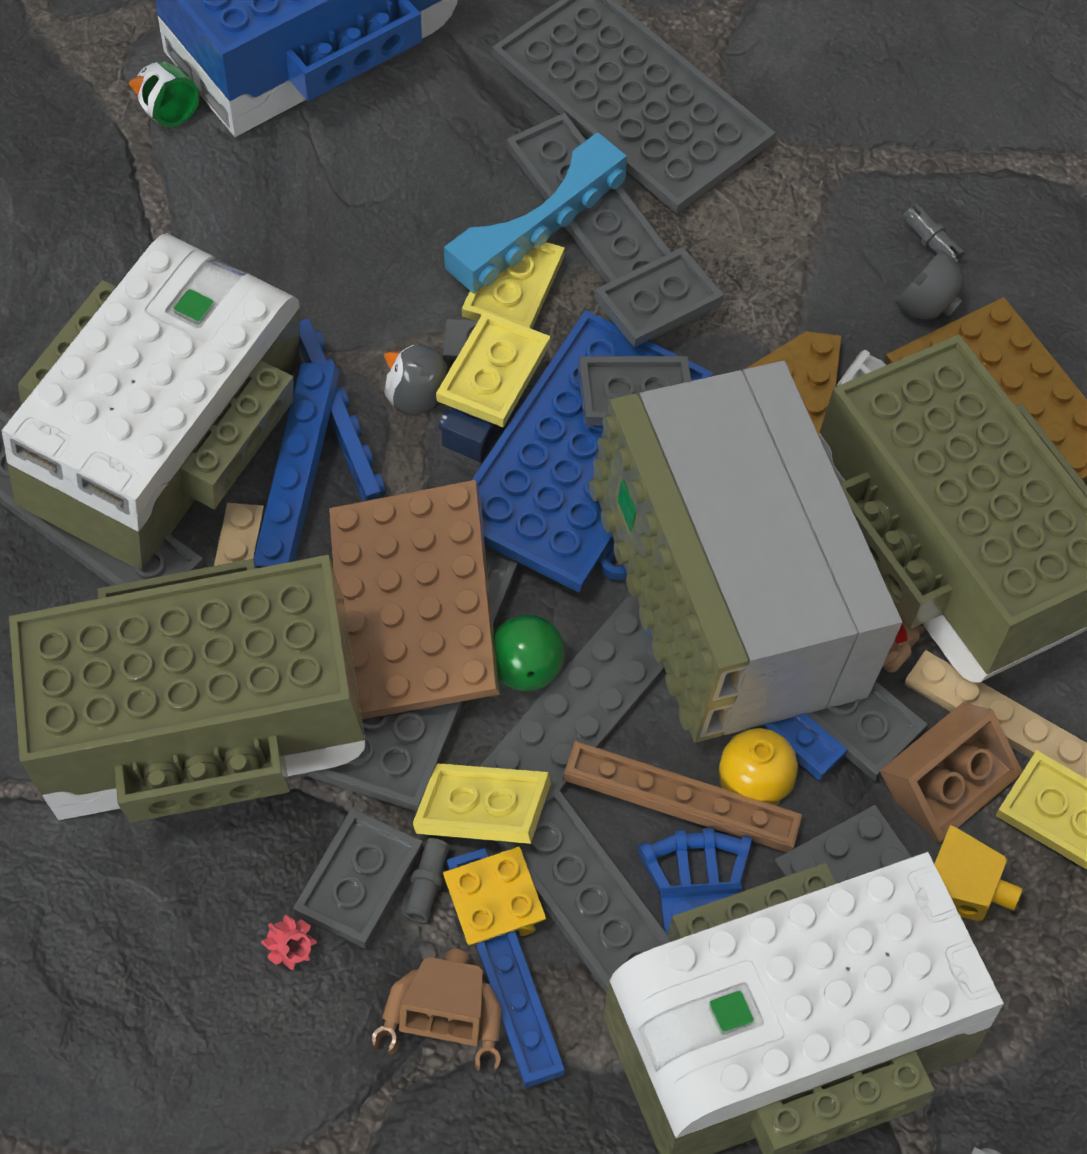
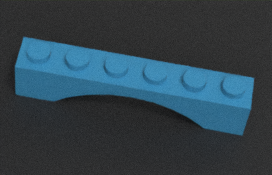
(486, 251)

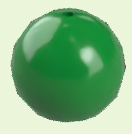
(528, 652)

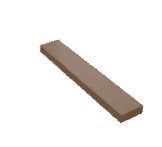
(682, 797)

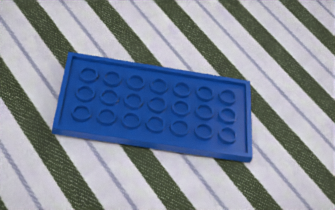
(541, 467)

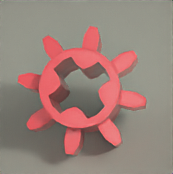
(296, 950)

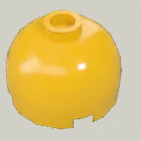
(759, 766)

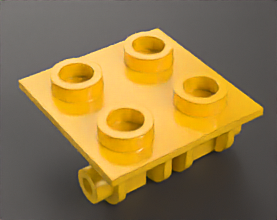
(494, 897)

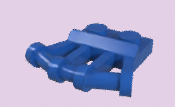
(687, 896)

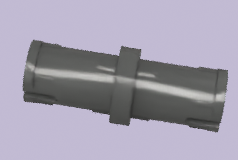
(932, 234)
(427, 880)

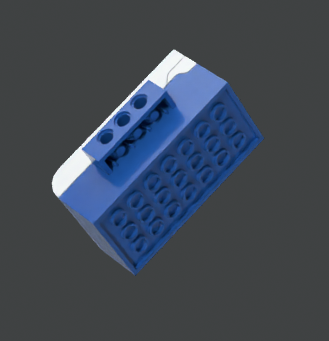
(276, 53)

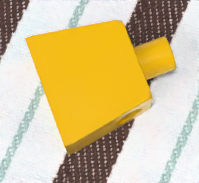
(973, 875)

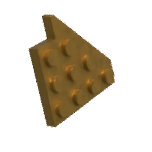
(813, 366)

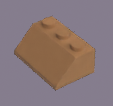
(952, 770)

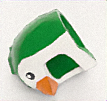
(166, 93)

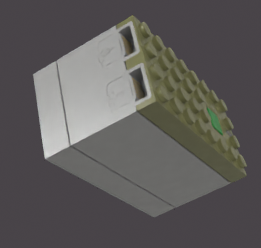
(741, 551)

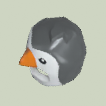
(414, 378)

